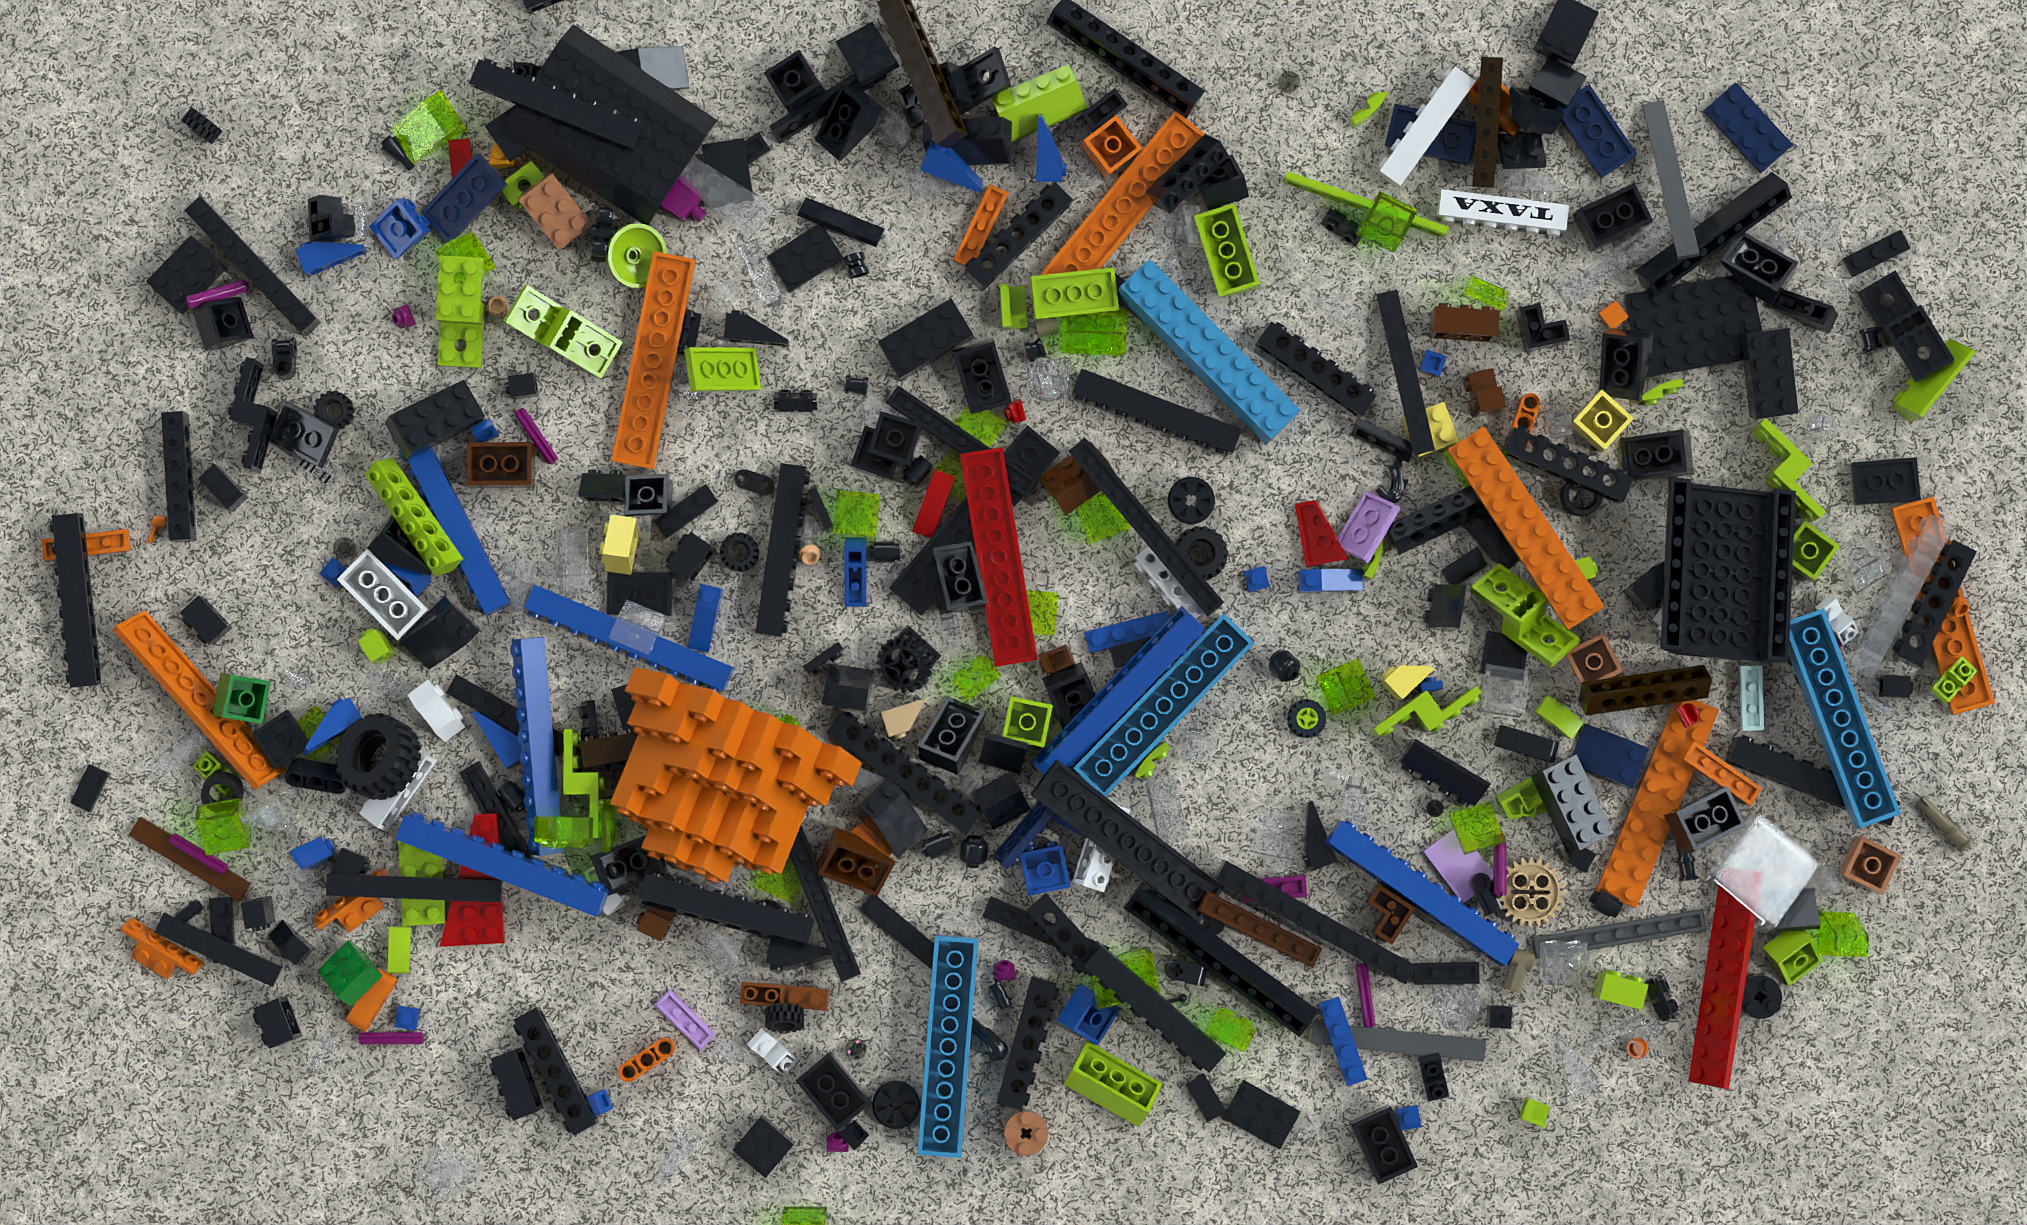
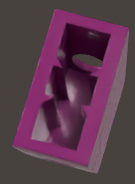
(683, 203)

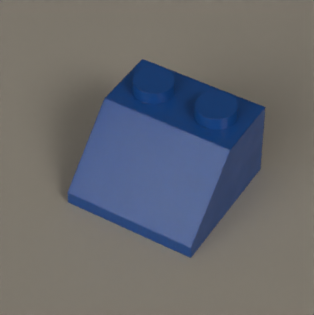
(1084, 1017)

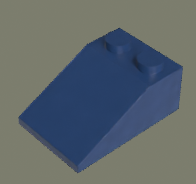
(1610, 756)

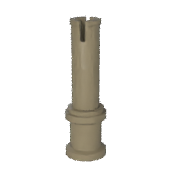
(1950, 830)

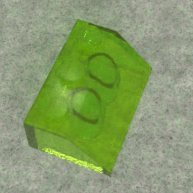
(1095, 333)

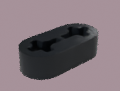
(756, 477)

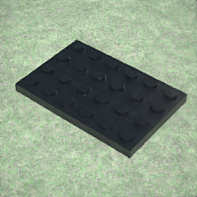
(1694, 323)

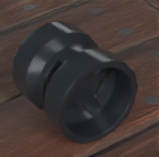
(856, 265)

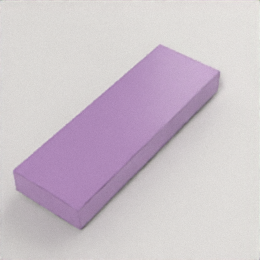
(685, 1019)

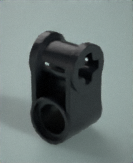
(284, 353)
(1190, 972)

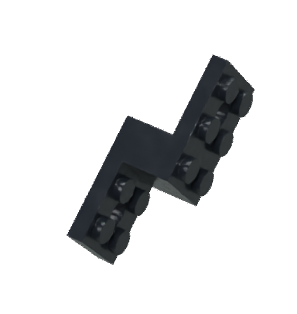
(964, 84)
(1905, 326)
(252, 415)

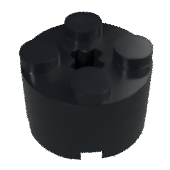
(1770, 997)

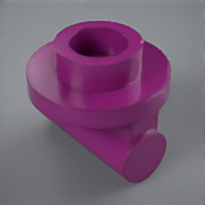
(403, 317)
(1004, 971)
(836, 1143)

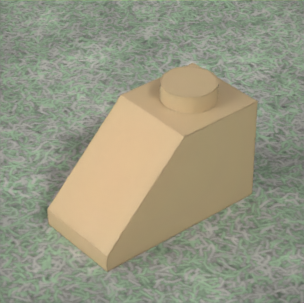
(901, 719)

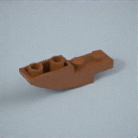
(768, 994)

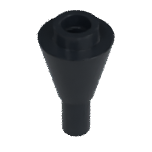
(394, 149)

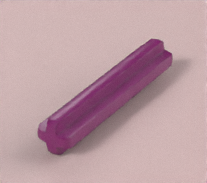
(217, 293)
(536, 436)
(198, 853)
(1499, 869)
(1365, 995)
(387, 1038)

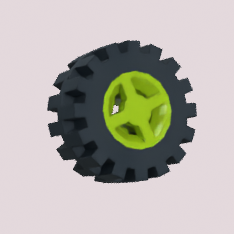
(1309, 712)

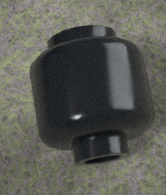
(1284, 666)
(973, 851)

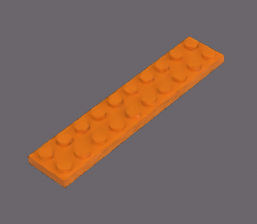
(1126, 200)
(653, 360)
(1525, 528)
(1956, 634)
(195, 697)
(1657, 795)

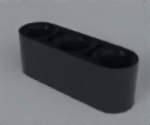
(1526, 743)
(314, 776)

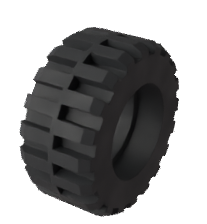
(396, 767)

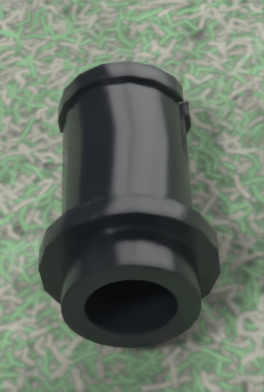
(192, 909)
(1000, 995)

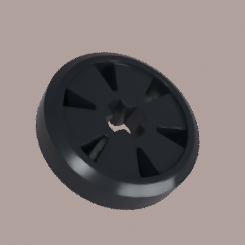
(1204, 500)
(886, 1114)

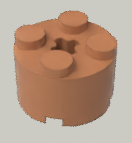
(1026, 1145)

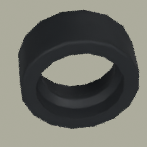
(1564, 497)
(221, 778)

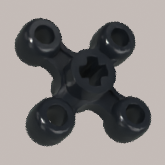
(601, 234)

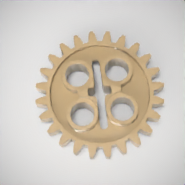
(1529, 911)

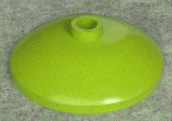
(642, 242)

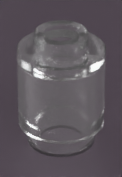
(361, 220)

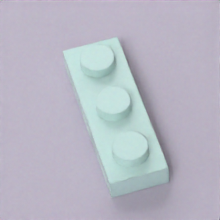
(1751, 698)

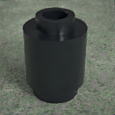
(917, 472)
(885, 551)
(512, 796)
(937, 845)
(1605, 903)

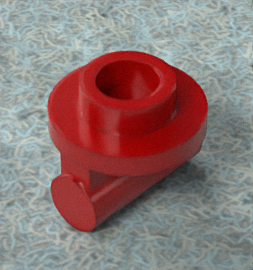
(1015, 411)
(1688, 714)

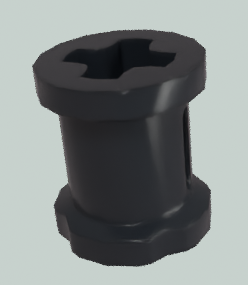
(1870, 339)
(856, 385)

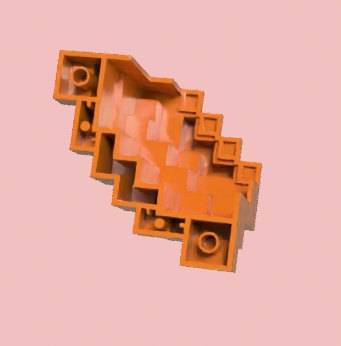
(720, 778)

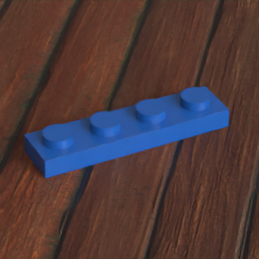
(1125, 631)
(1342, 1041)

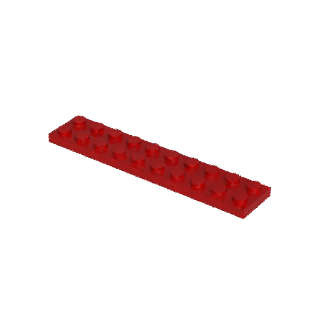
(999, 556)
(1722, 992)

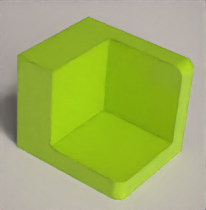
(1534, 1112)

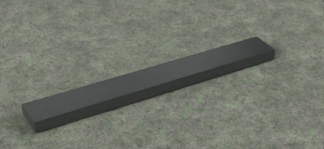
(1670, 180)
(1630, 931)
(1407, 1042)

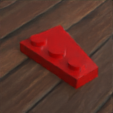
(1317, 535)

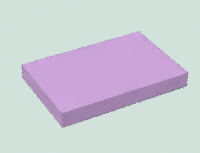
(1367, 526)
(1456, 867)

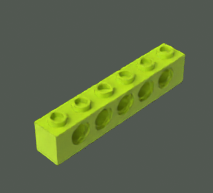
(413, 516)

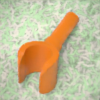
(157, 521)

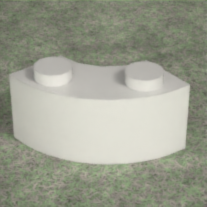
(436, 710)

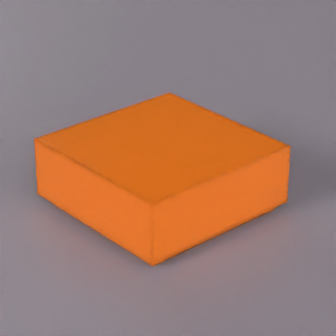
(1613, 315)

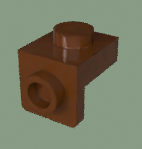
(1056, 660)

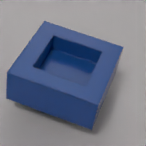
(1432, 363)
(484, 431)
(333, 571)
(1256, 579)
(1430, 684)
(407, 1017)
(599, 1102)
(1408, 1117)

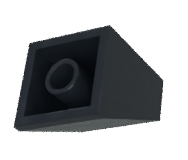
(848, 688)

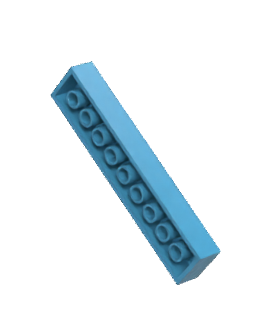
(1207, 351)
(1164, 705)
(1840, 720)
(948, 1046)

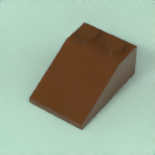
(854, 862)

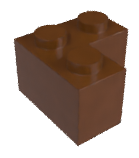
(1484, 393)
(1394, 913)
(655, 923)

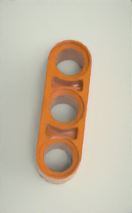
(1525, 413)
(370, 1003)
(637, 1063)

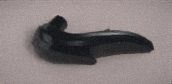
(1397, 483)
(996, 1046)

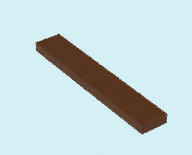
(158, 840)
(1259, 929)

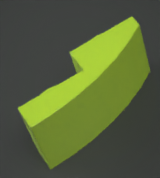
(1372, 105)
(1656, 393)
(1371, 567)
(1953, 680)
(1559, 716)
(209, 764)
(1147, 765)
(398, 950)

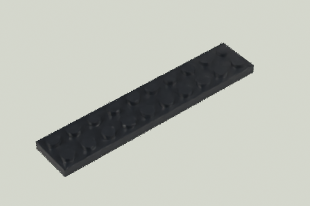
(916, 582)
(1125, 839)

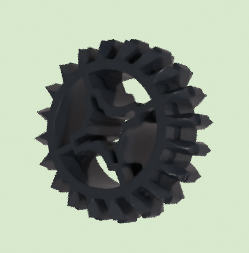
(897, 672)

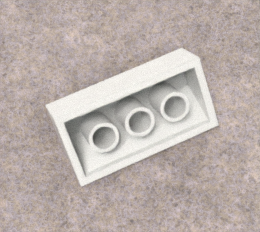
(383, 594)

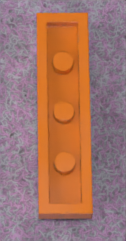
(981, 224)
(97, 544)
(1721, 773)

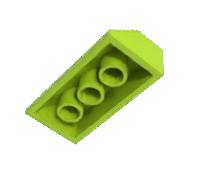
(1051, 94)
(1227, 251)
(1920, 396)
(1113, 1084)

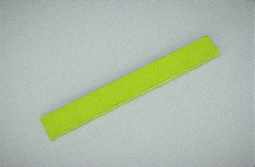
(1356, 201)

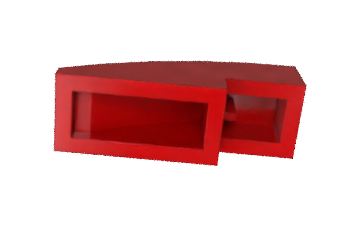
(933, 504)

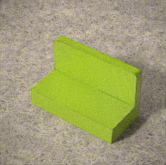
(1013, 307)

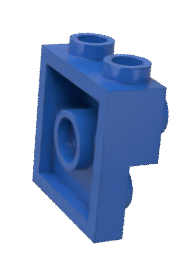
(400, 227)
(1045, 868)

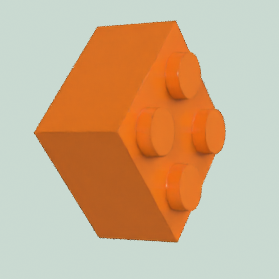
(1110, 146)

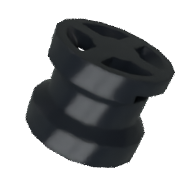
(1035, 350)

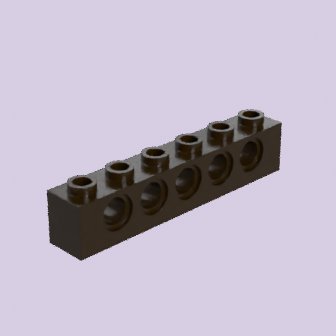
(1487, 122)
(1645, 690)

